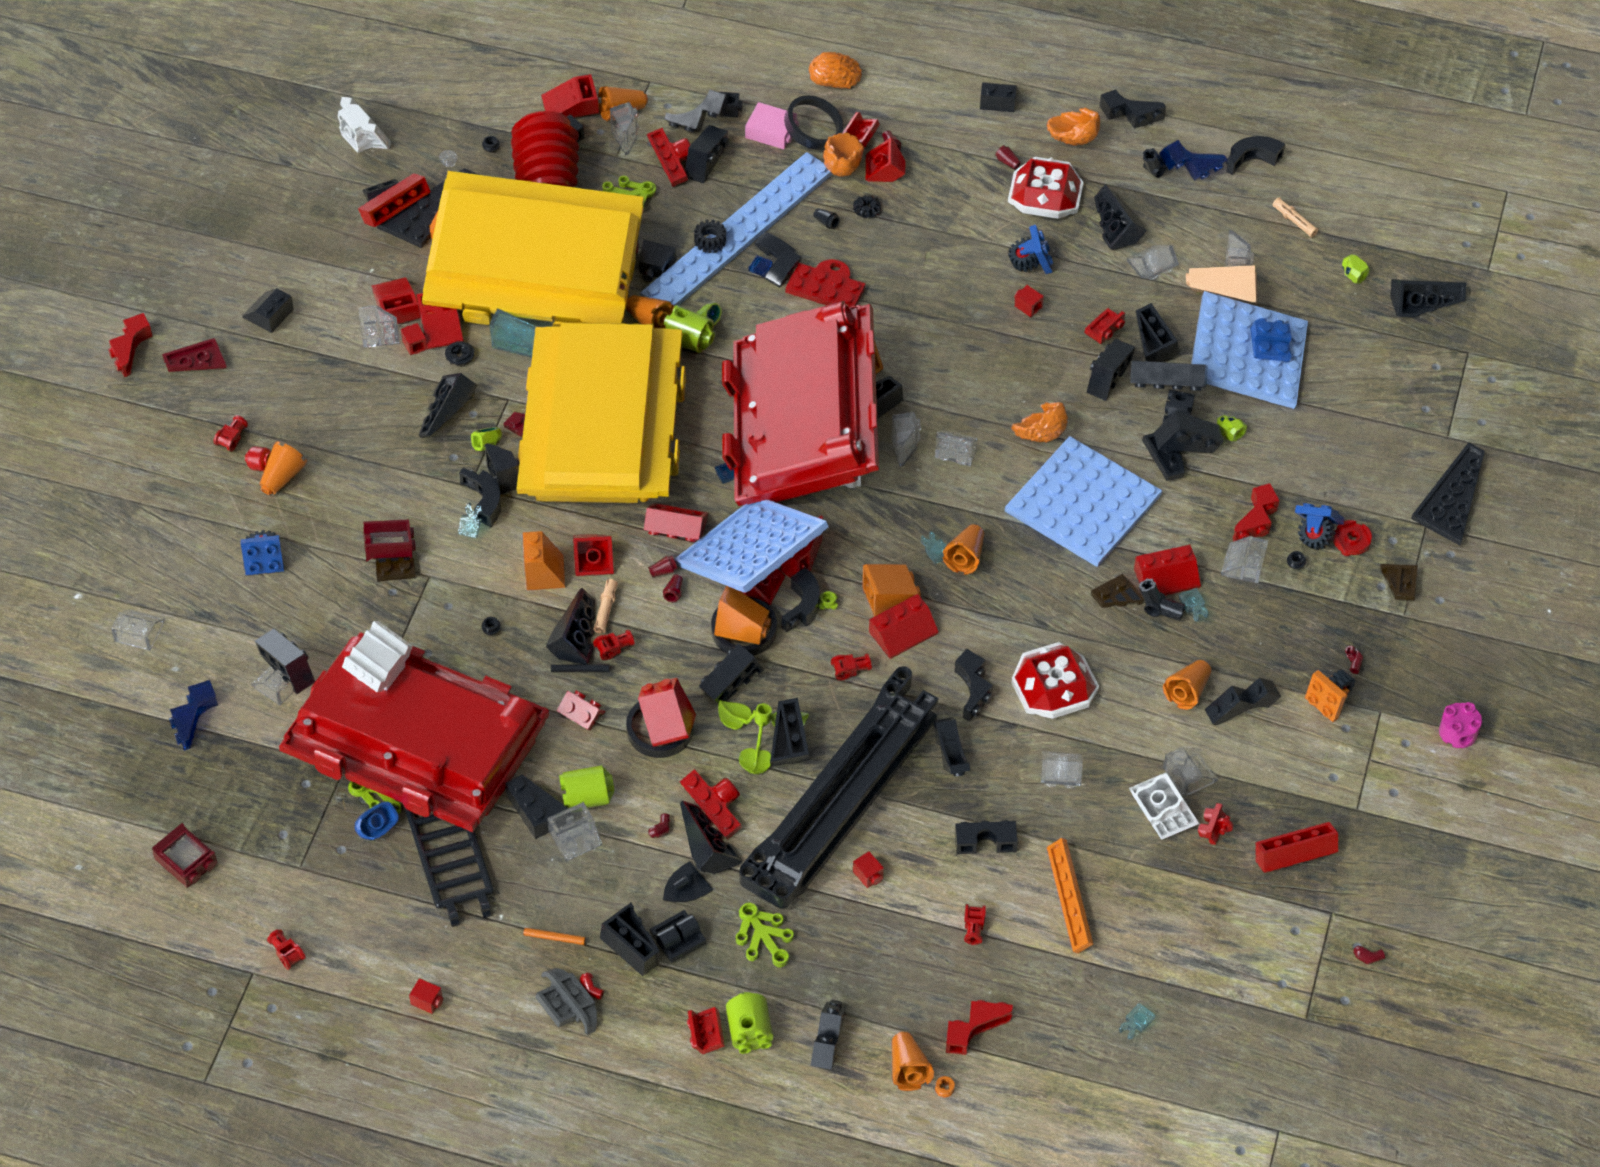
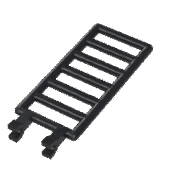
(429, 871)

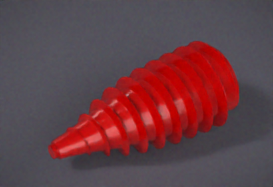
(545, 149)

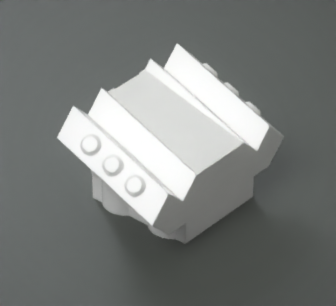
(359, 128)
(378, 657)
(1163, 806)

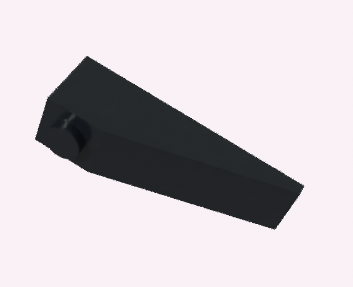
(1117, 220)

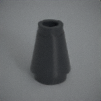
(827, 218)

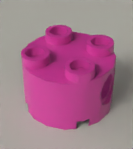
(1460, 724)

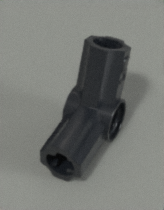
(1153, 163)
(1157, 603)

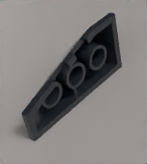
(1421, 296)
(450, 396)
(573, 632)
(705, 842)

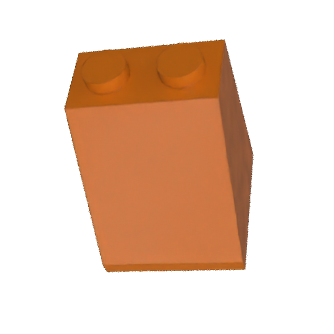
(542, 562)
(887, 585)
(741, 617)

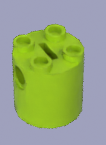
(696, 328)
(587, 785)
(749, 1022)

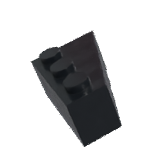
(1108, 367)

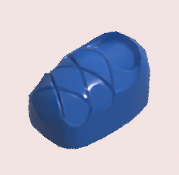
(376, 821)

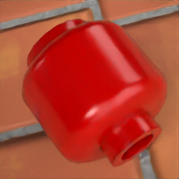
(257, 458)

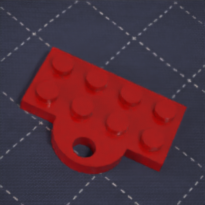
(825, 284)

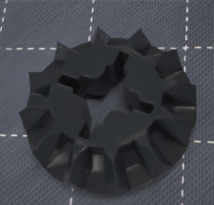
(865, 211)
(454, 349)

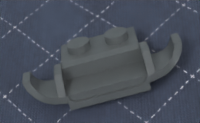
(567, 1000)

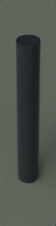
(580, 668)

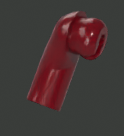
(1355, 658)
(661, 828)
(1367, 956)

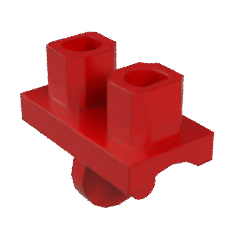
(1218, 824)

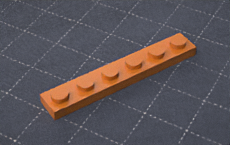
(1070, 895)

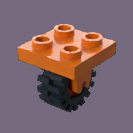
(1329, 693)

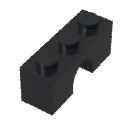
(1001, 833)

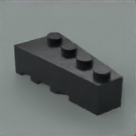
(1168, 374)
(888, 395)

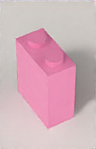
(768, 126)

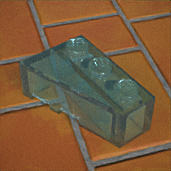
(512, 334)

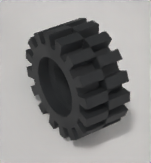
(710, 243)

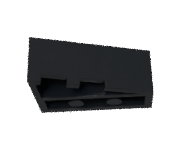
(705, 153)
(1155, 336)
(1188, 434)
(287, 658)
(730, 674)
(789, 735)
(532, 804)
(630, 940)

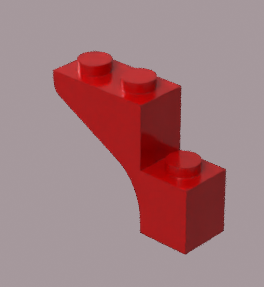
(123, 347)
(1257, 522)
(982, 1018)

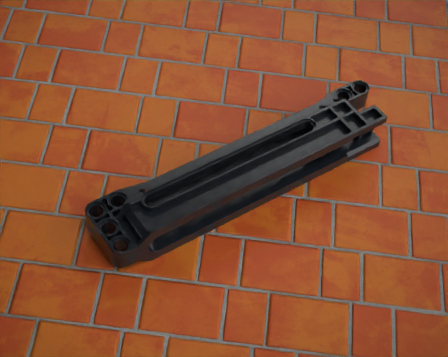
(885, 741)

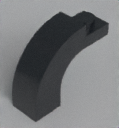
(1254, 147)
(490, 493)
(808, 589)

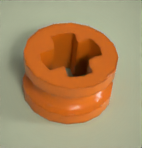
(942, 1092)

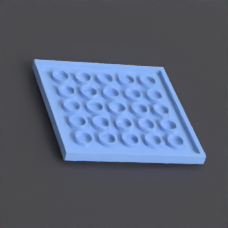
(1226, 348)
(1083, 501)
(751, 544)

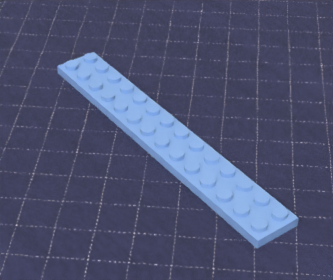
(741, 230)

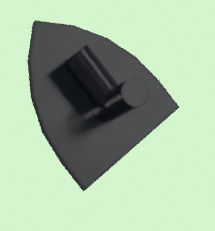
(686, 885)

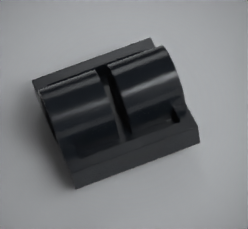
(678, 935)

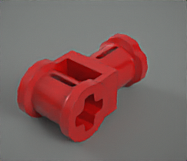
(230, 435)
(612, 644)
(850, 665)
(974, 921)
(286, 950)

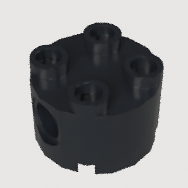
(1179, 402)

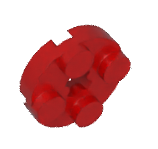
(1348, 546)

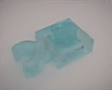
(469, 524)
(933, 548)
(1194, 602)
(1137, 1019)

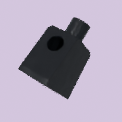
(655, 259)

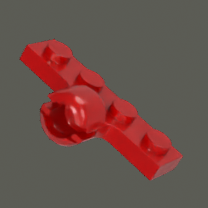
(670, 155)
(714, 801)

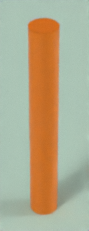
(554, 936)

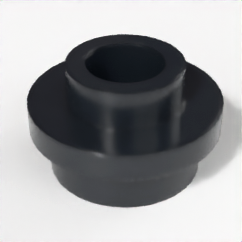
(490, 144)
(1296, 556)
(488, 622)

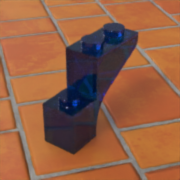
(1197, 164)
(186, 717)

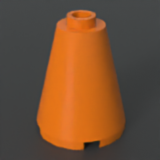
(616, 96)
(649, 310)
(281, 468)
(965, 550)
(1187, 684)
(909, 1063)

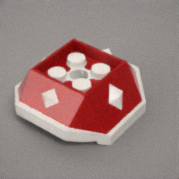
(1046, 188)
(1053, 696)

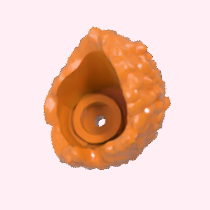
(835, 70)
(1075, 127)
(842, 154)
(1045, 425)

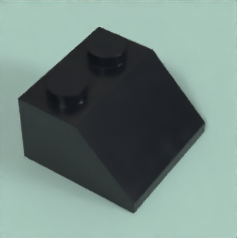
(998, 97)
(270, 310)
(502, 467)

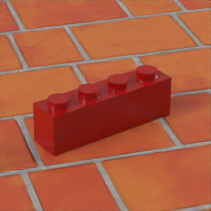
(394, 200)
(1296, 847)

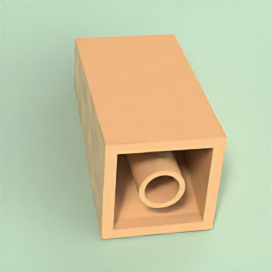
(1230, 282)

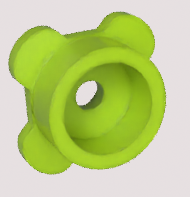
(828, 596)

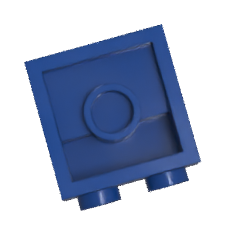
(1271, 340)

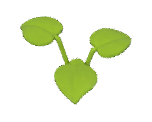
(735, 715)

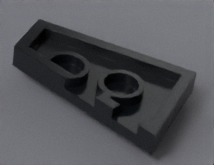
(1168, 462)

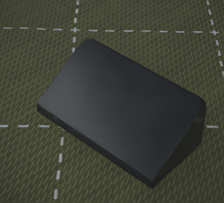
(374, 191)

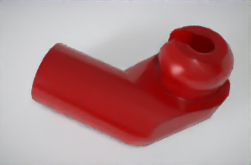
(587, 983)

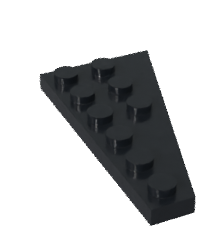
(414, 221)
(1450, 500)

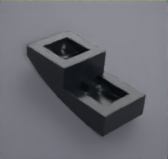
(771, 244)
(782, 267)

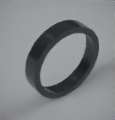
(797, 134)
(754, 649)
(649, 750)

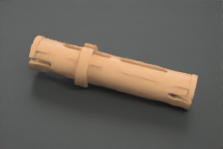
(1290, 213)
(607, 599)

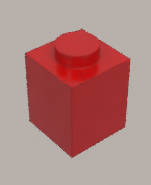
(1028, 301)
(413, 339)
(868, 869)
(426, 996)

